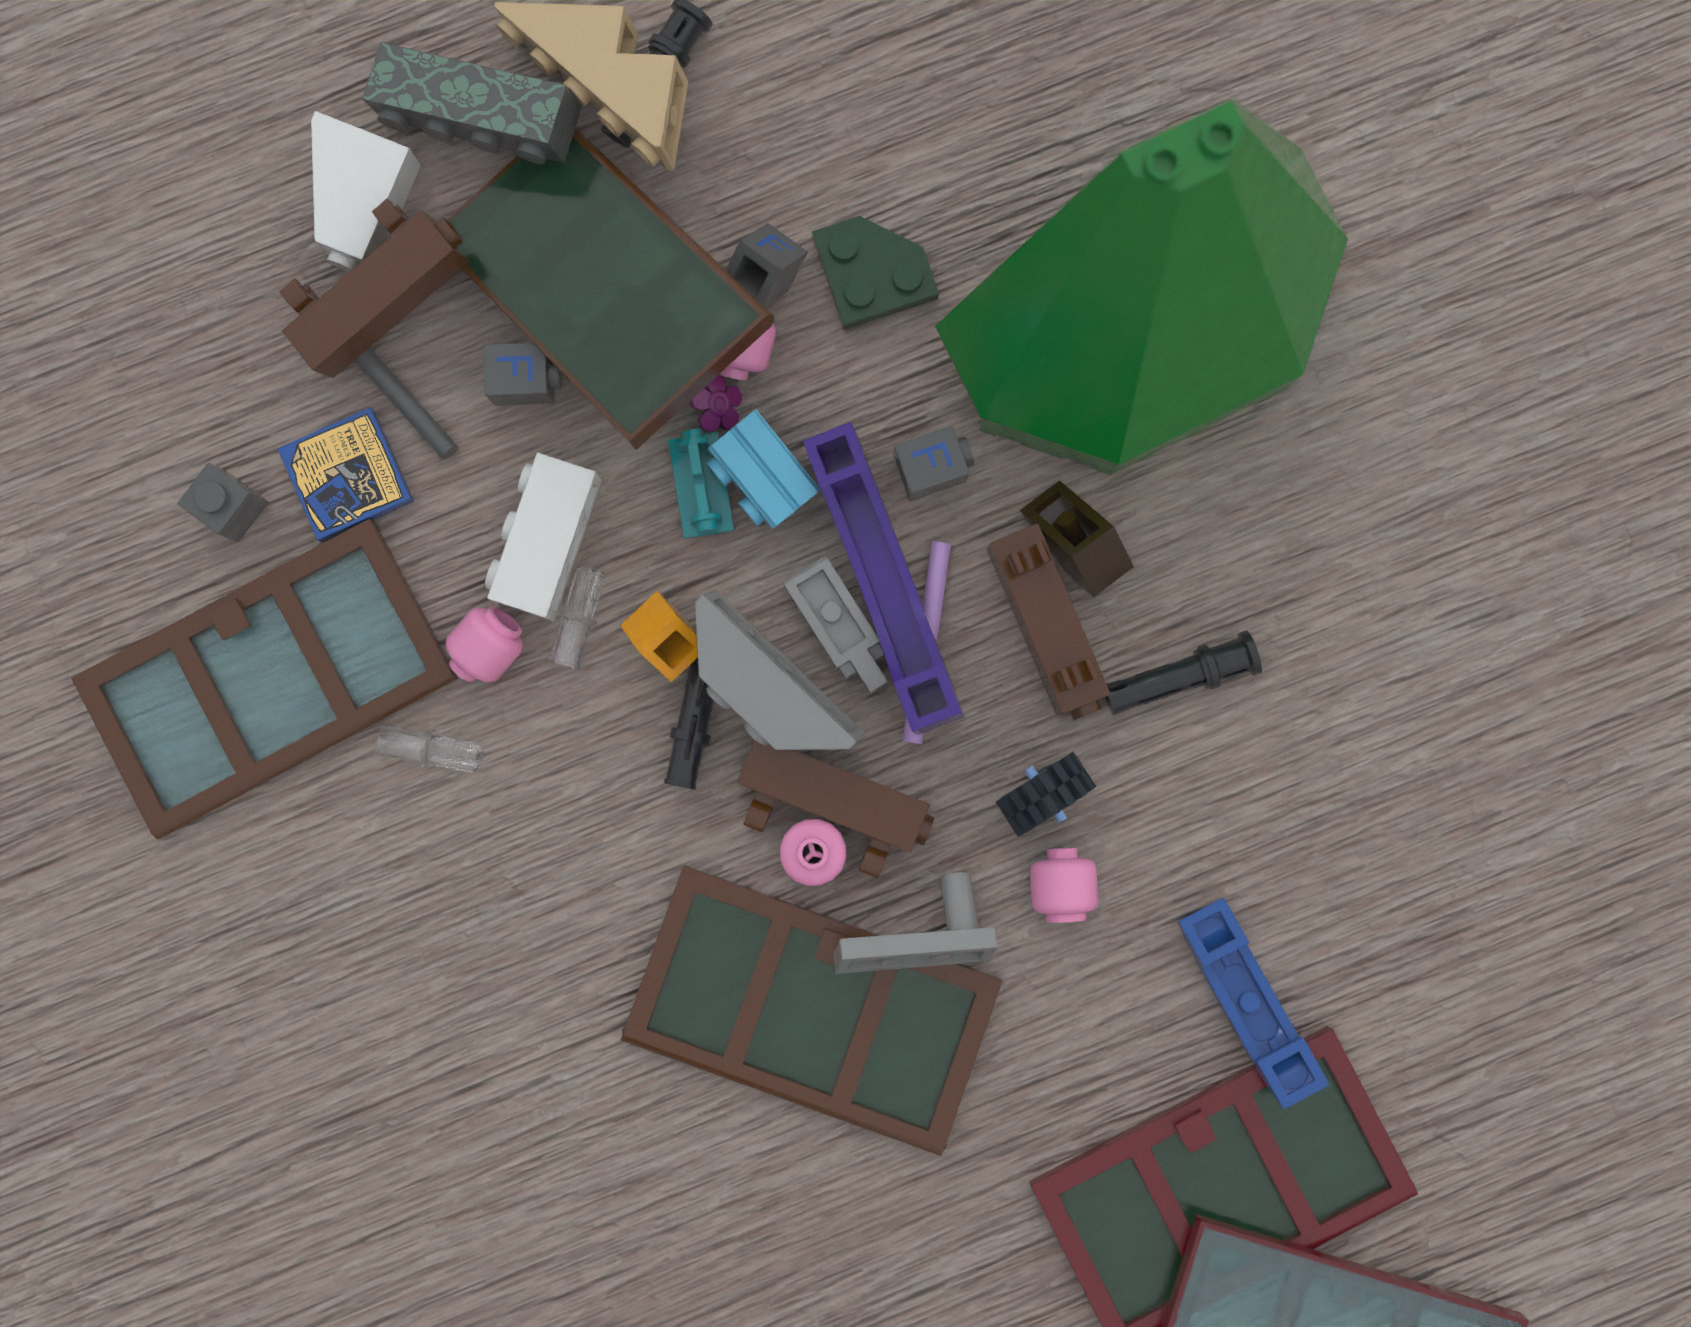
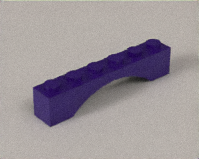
(884, 579)

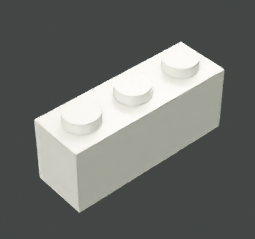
(543, 536)

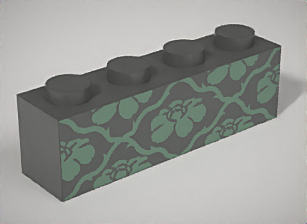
(472, 103)

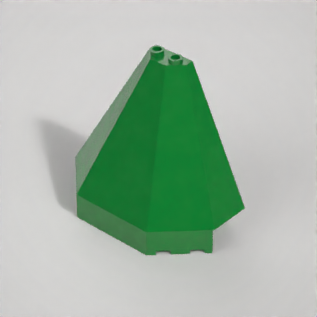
(1154, 296)

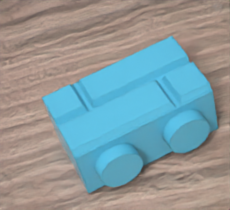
(761, 470)

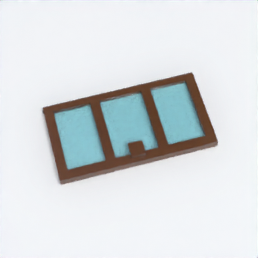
(264, 678)

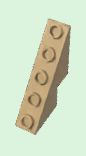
(598, 61)

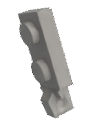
(838, 622)

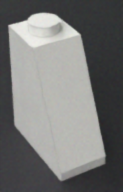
(350, 179)

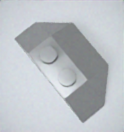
(763, 685)

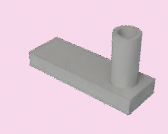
(958, 945)

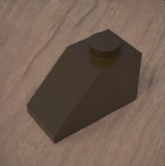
(1079, 538)

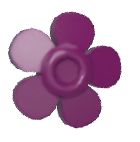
(717, 403)

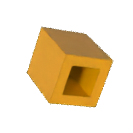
(662, 636)

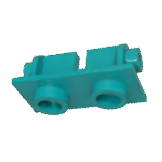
(700, 495)

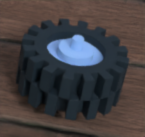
(1045, 794)

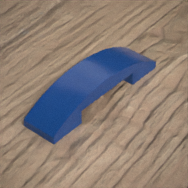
(1251, 1004)

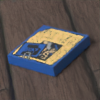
(345, 474)

